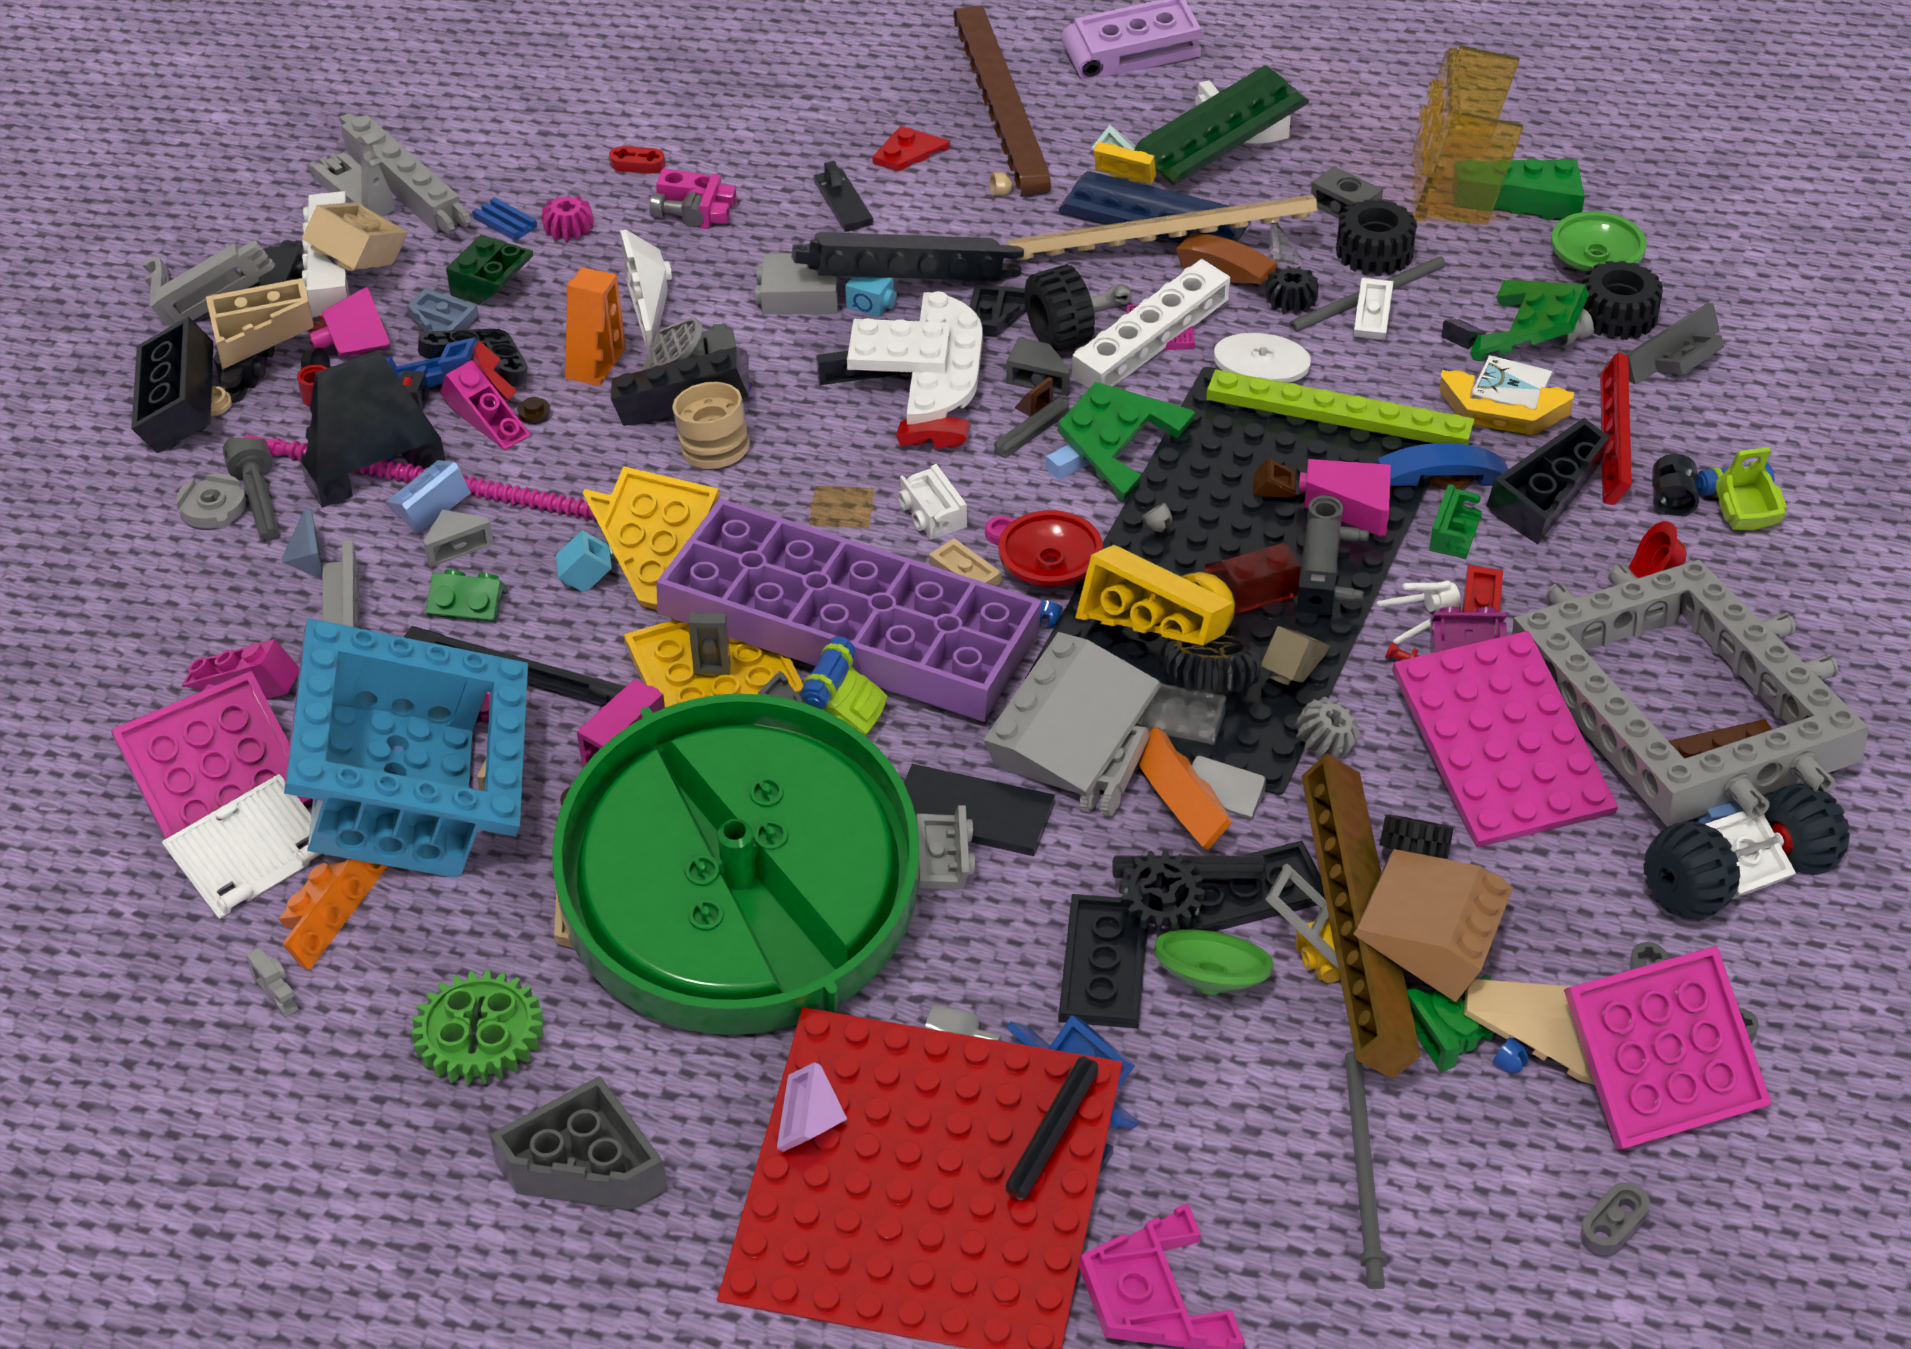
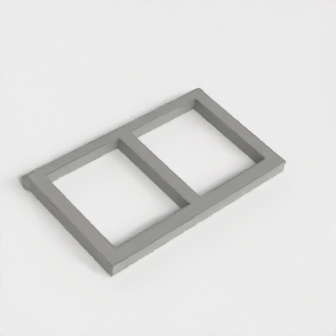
(1312, 933)

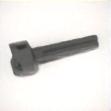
(248, 461)

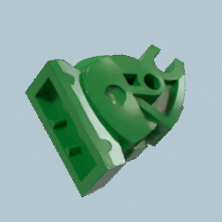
(1444, 1027)

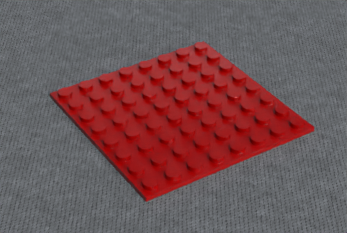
(906, 1203)

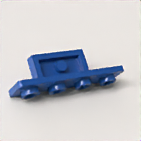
(1081, 1039)

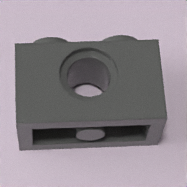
(1341, 189)

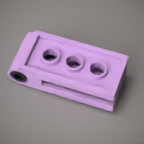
(1132, 38)

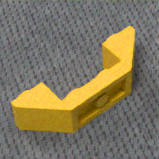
(1552, 406)

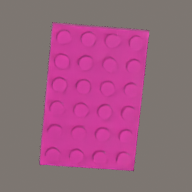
(1503, 739)

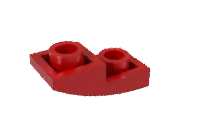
(944, 432)

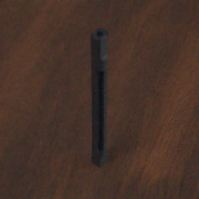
(539, 674)

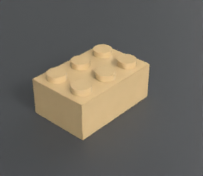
(354, 236)

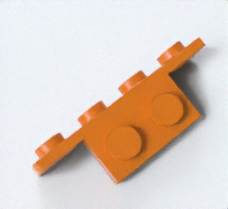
(325, 906)

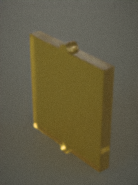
(842, 506)

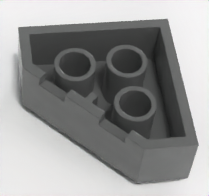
(580, 1151)

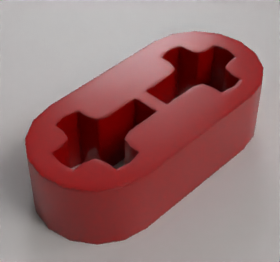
(637, 159)

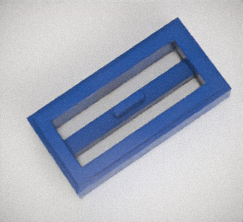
(508, 216)

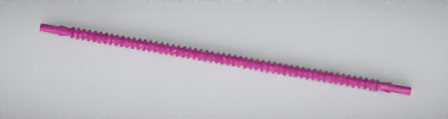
(479, 488)

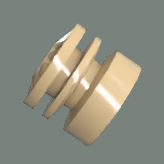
(711, 425)

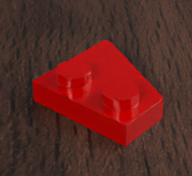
(908, 147)

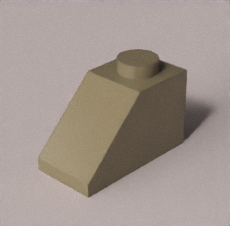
(1292, 655)

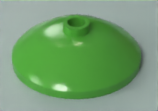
(1597, 238)
(1213, 960)

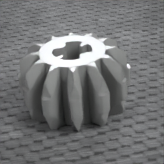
(1327, 728)

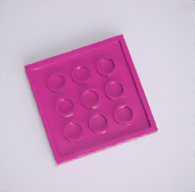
(204, 752)
(1667, 1047)

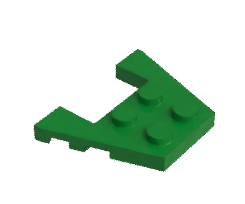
(1544, 314)
(1107, 422)

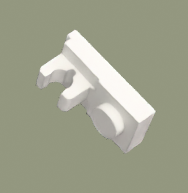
(1373, 309)

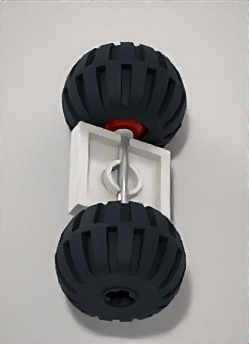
(1705, 866)

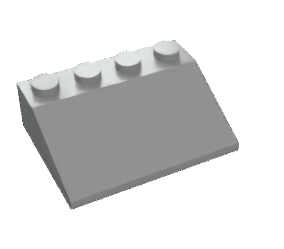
(1070, 715)

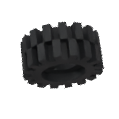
(1416, 836)

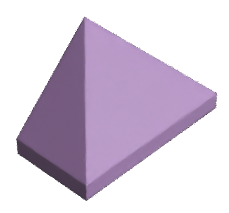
(808, 1107)

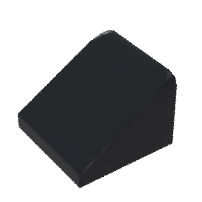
(1460, 332)

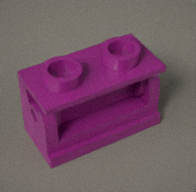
(1455, 628)

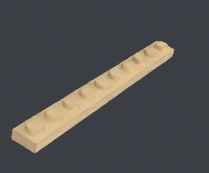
(1174, 225)

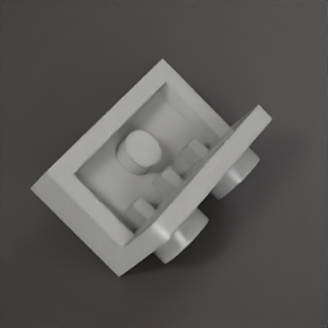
(944, 850)

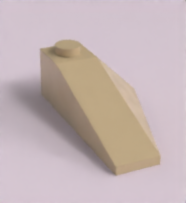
(1533, 1015)

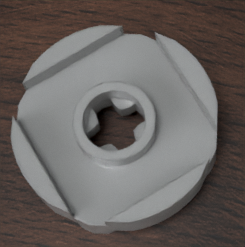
(194, 500)

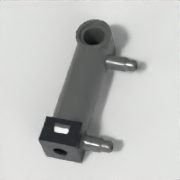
(1320, 557)

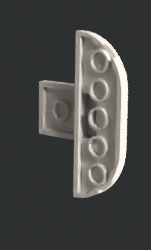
(938, 350)

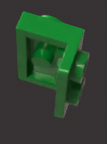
(465, 596)

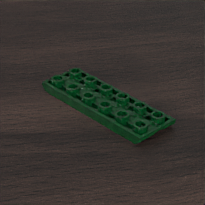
(1221, 124)

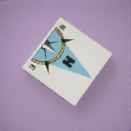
(1511, 382)

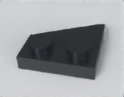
(997, 306)

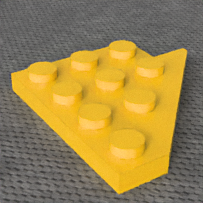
(649, 523)

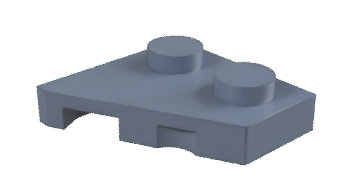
(441, 312)

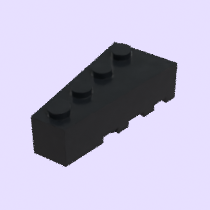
(1547, 481)

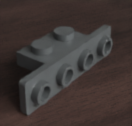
(1678, 346)

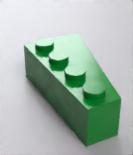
(1542, 188)

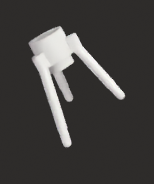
(1436, 597)

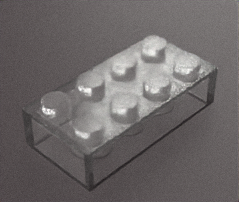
(1185, 713)

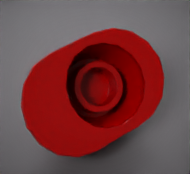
(1658, 550)

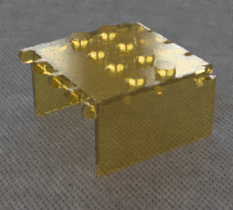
(1461, 140)

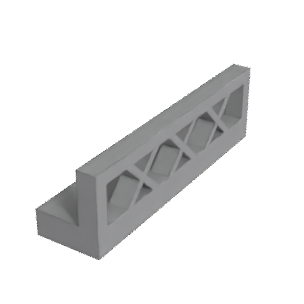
(341, 588)

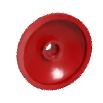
(1049, 547)

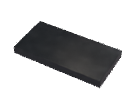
(1000, 813)
(1243, 901)
(1102, 963)

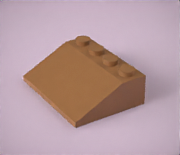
(1434, 918)

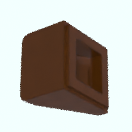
(1036, 398)
(1274, 480)

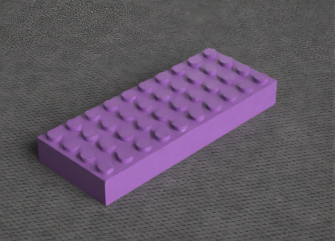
(800, 587)

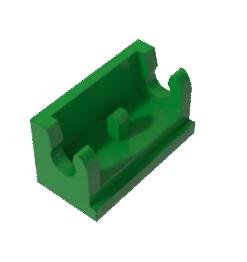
(1455, 523)

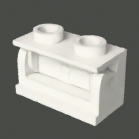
(932, 502)

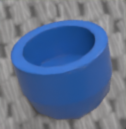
(1052, 610)
(1511, 1057)

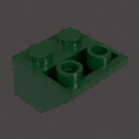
(485, 268)

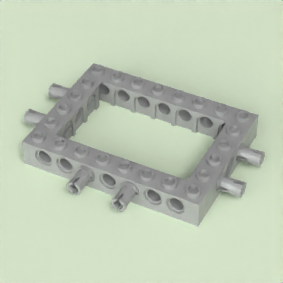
(1820, 727)

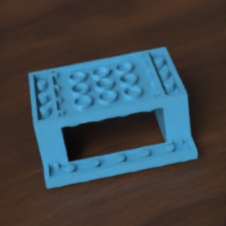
(384, 690)

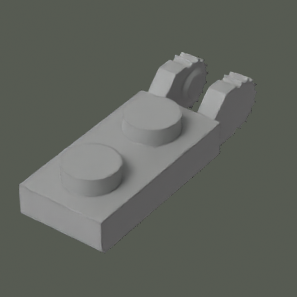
(1117, 773)

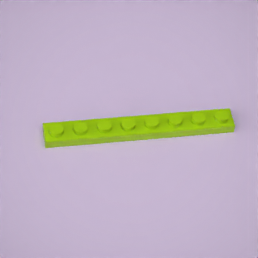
(1339, 408)

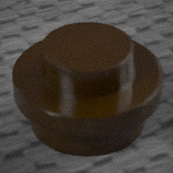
(534, 410)

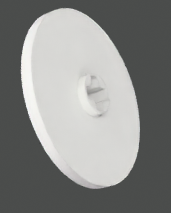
(1262, 356)

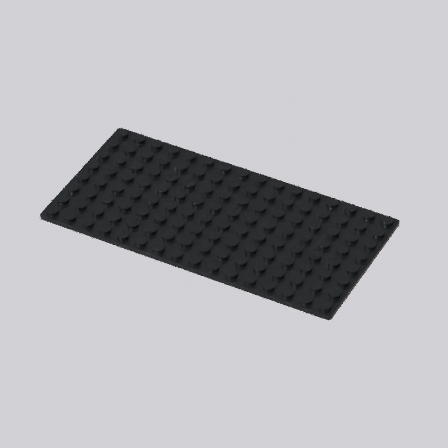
(1226, 519)

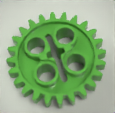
(504, 1034)

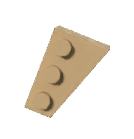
(258, 318)

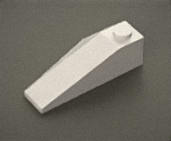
(646, 281)

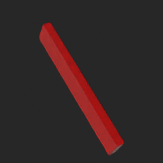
(1616, 424)

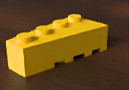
(1149, 598)

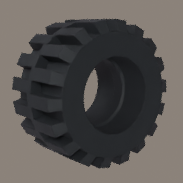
(1376, 237)
(1622, 299)
(1059, 307)

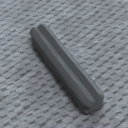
(1031, 427)

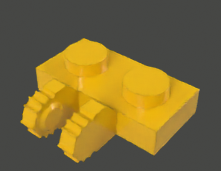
(1124, 163)

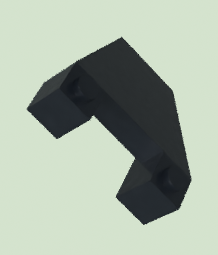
(359, 420)

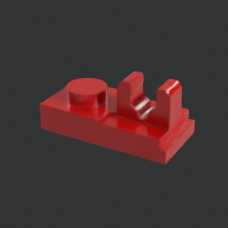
(1482, 588)

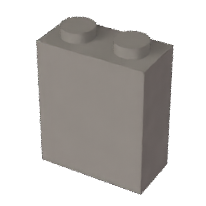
(794, 288)

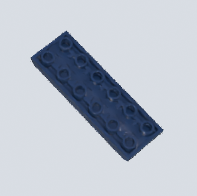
(1120, 201)

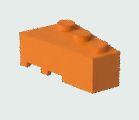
(593, 326)

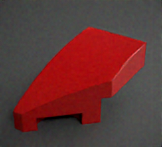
(486, 362)

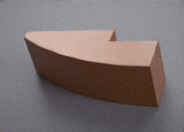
(1228, 256)

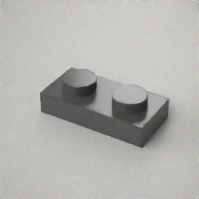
(709, 643)

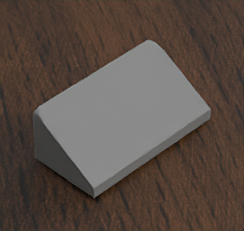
(1235, 788)

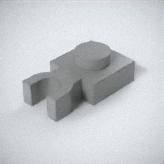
(270, 976)

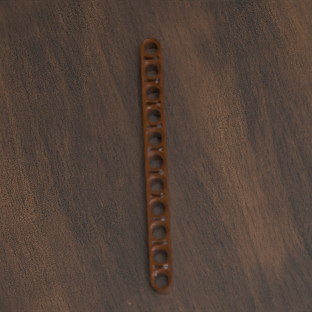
(1003, 100)

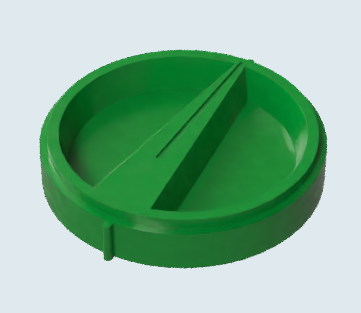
(736, 863)

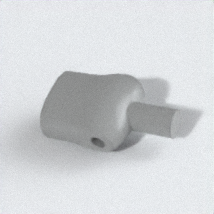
(957, 1022)

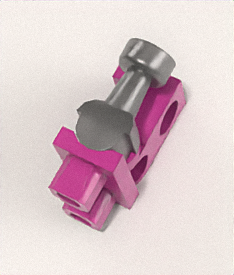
(694, 197)

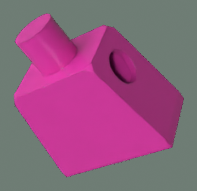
(352, 327)

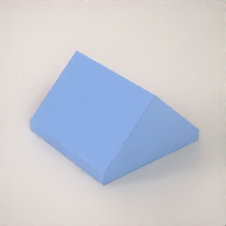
(425, 496)

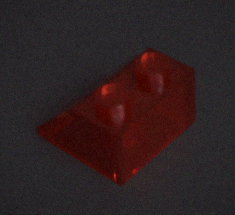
(1259, 576)

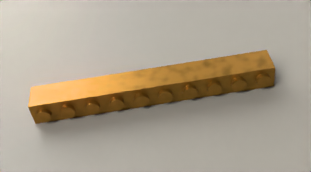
(1349, 871)

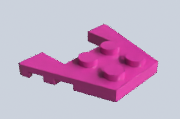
(1138, 1293)

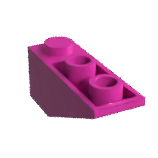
(482, 406)
(267, 660)

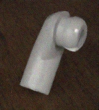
(1112, 298)

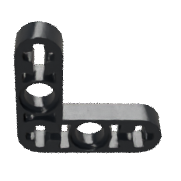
(510, 367)

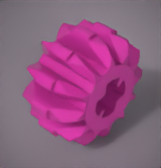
(567, 218)

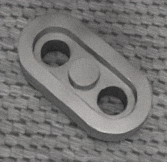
(1612, 1220)

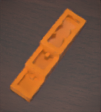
(1182, 789)

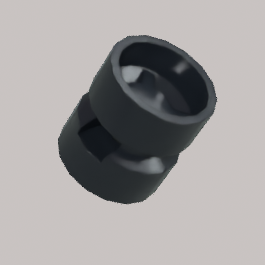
(1675, 485)

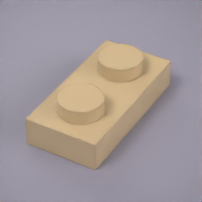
(961, 560)

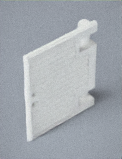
(245, 848)

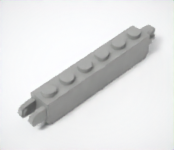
(407, 177)

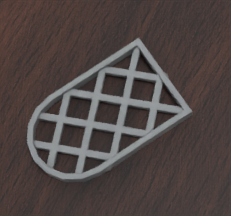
(660, 340)

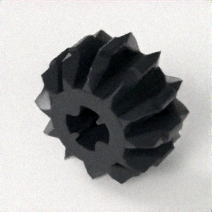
(1291, 289)

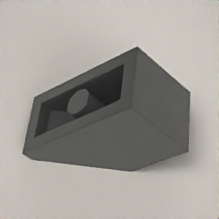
(1033, 363)

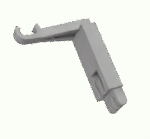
(361, 183)
(216, 275)

